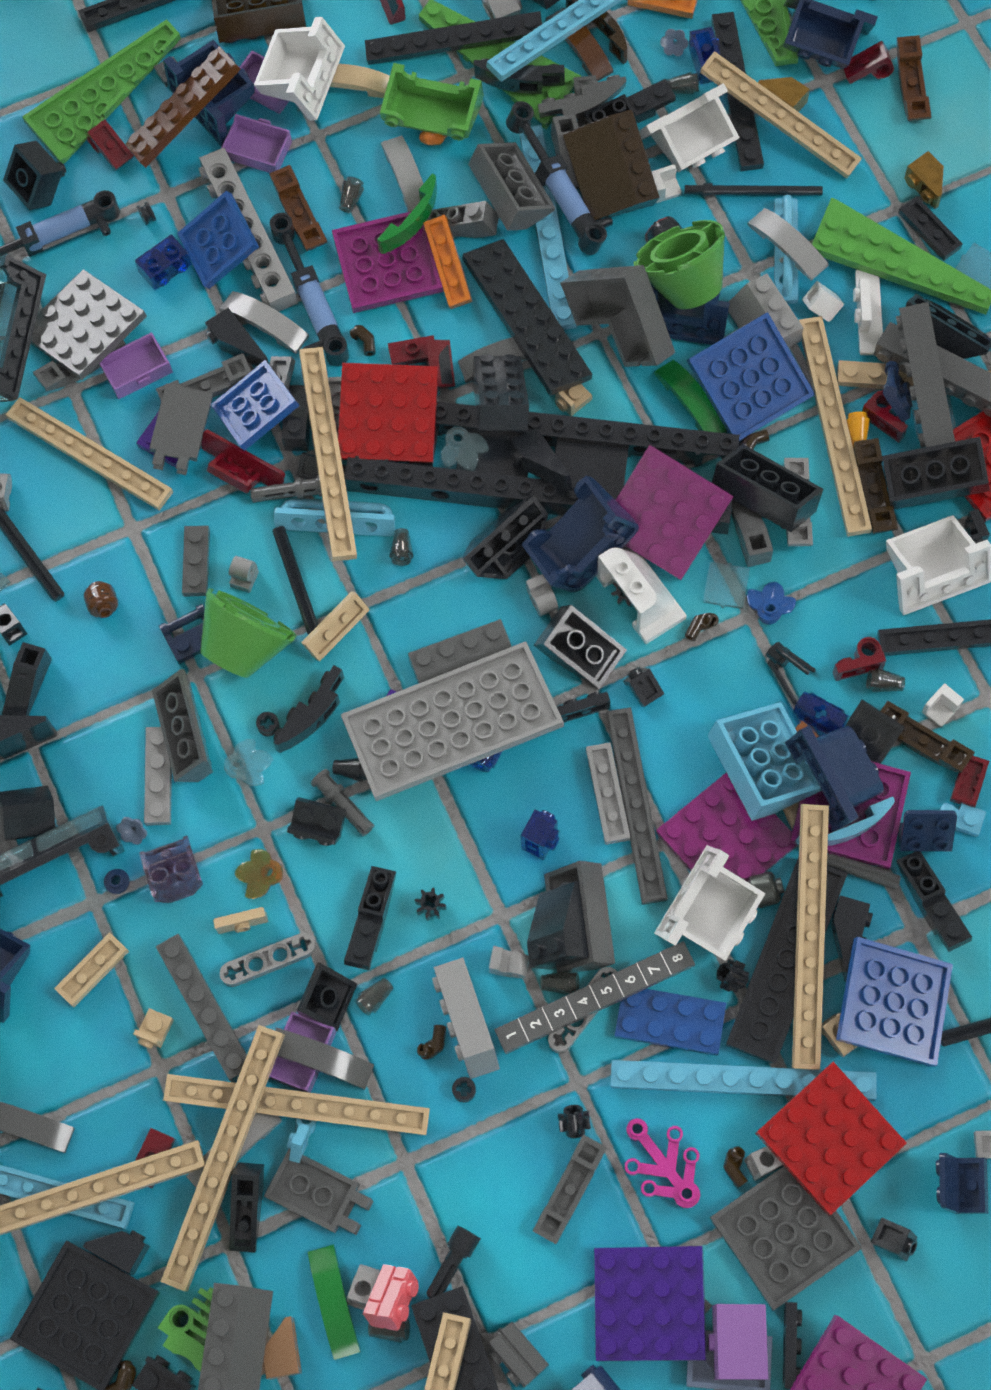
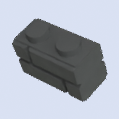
(517, 1355)

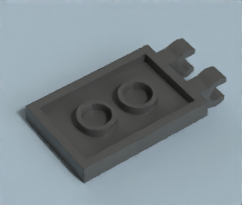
(180, 426)
(317, 1193)

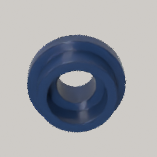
(123, 884)

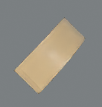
(360, 78)

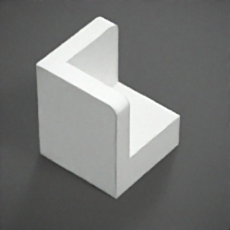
(666, 183)
(823, 301)
(942, 705)

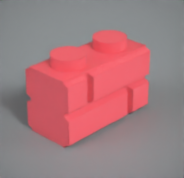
(391, 1297)

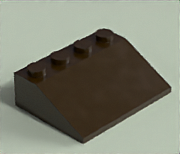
(255, 18)
(611, 166)

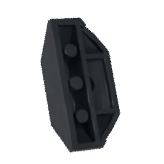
(954, 332)
(499, 548)

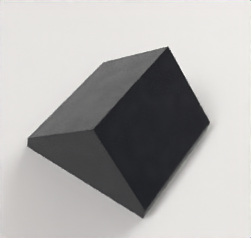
(27, 812)
(326, 996)

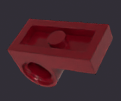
(871, 60)
(106, 141)
(883, 418)
(861, 663)

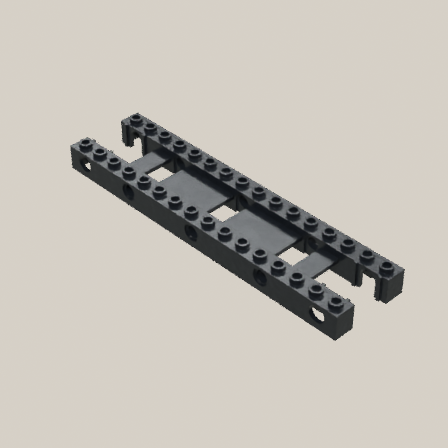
(581, 444)

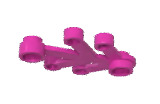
(665, 1166)

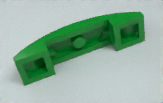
(397, 236)
(691, 396)
(333, 1302)

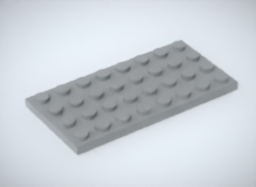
(451, 720)

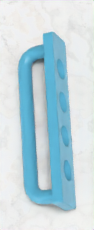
(788, 210)
(384, 522)

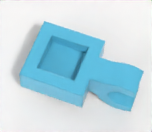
(968, 818)
(298, 1141)

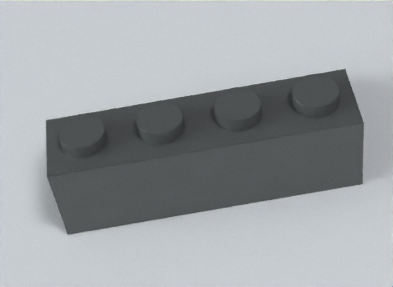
(510, 185)
(458, 651)
(182, 729)
(594, 912)
(235, 1338)

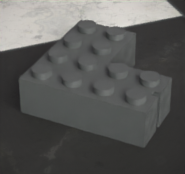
(628, 305)

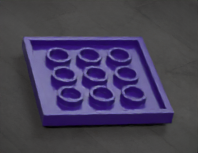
(650, 1304)

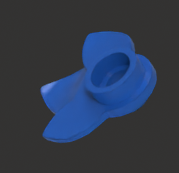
(770, 599)

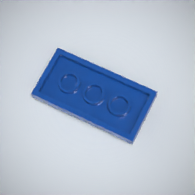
(672, 1021)

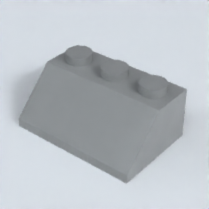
(763, 297)

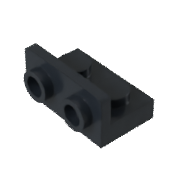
(317, 821)
(158, 1376)

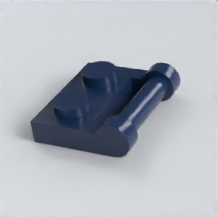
(897, 391)
(188, 643)

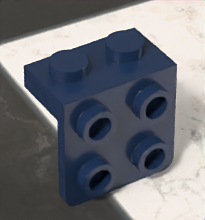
(927, 830)
(962, 1184)

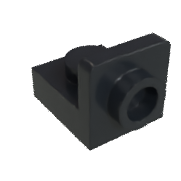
(976, 526)
(643, 685)
(895, 1239)

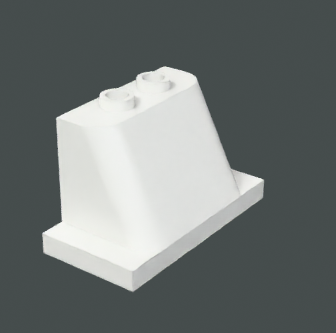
(301, 66)
(693, 130)
(937, 564)
(643, 588)
(711, 906)

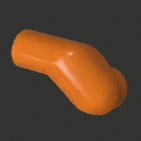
(431, 138)

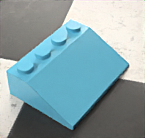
(760, 762)

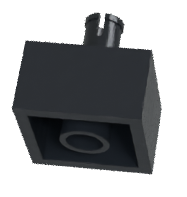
(33, 175)

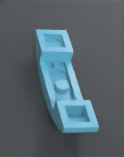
(873, 813)

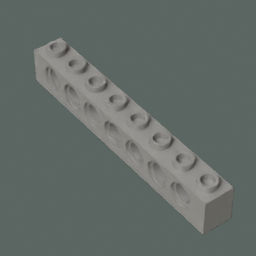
(283, 294)

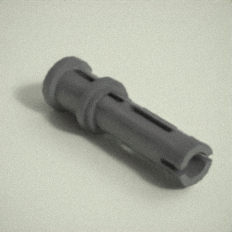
(297, 488)
(335, 794)

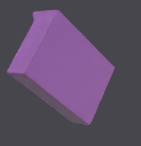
(252, 66)
(257, 143)
(135, 365)
(295, 1074)
(739, 1342)

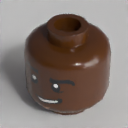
(100, 599)

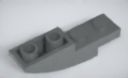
(592, 96)

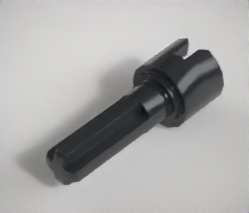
(461, 1246)

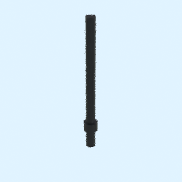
(709, 189)

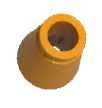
(858, 426)

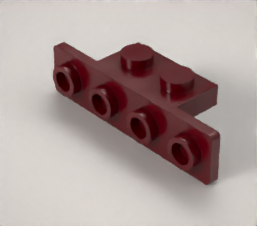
(238, 466)

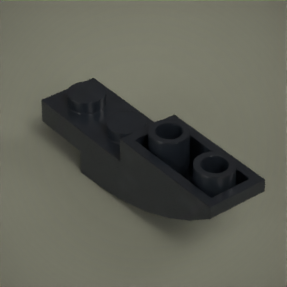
(526, 80)
(641, 103)
(304, 719)
(932, 901)
(370, 918)

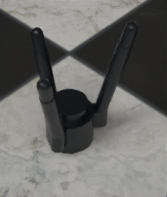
(781, 657)

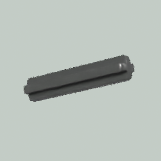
(863, 871)

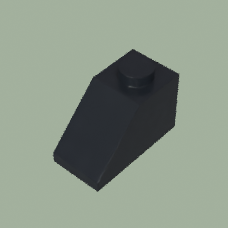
(120, 1249)

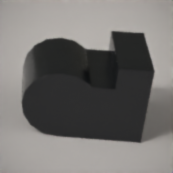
(10, 626)

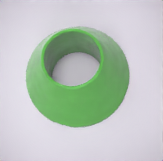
(686, 263)
(240, 634)

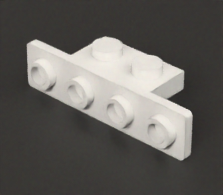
(868, 311)

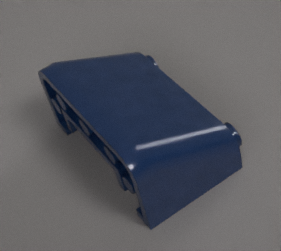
(571, 548)

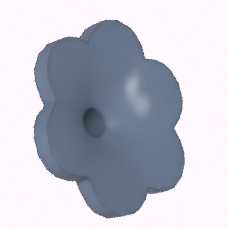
(671, 46)
(131, 830)

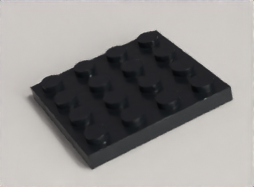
(85, 1316)

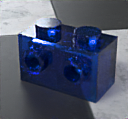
(701, 46)
(163, 262)
(540, 834)

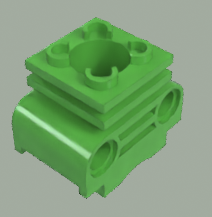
(190, 1339)

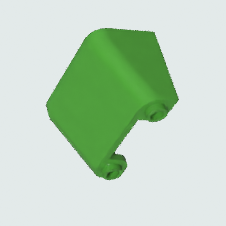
(431, 104)

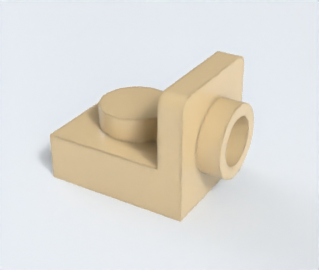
(573, 399)
(153, 1029)

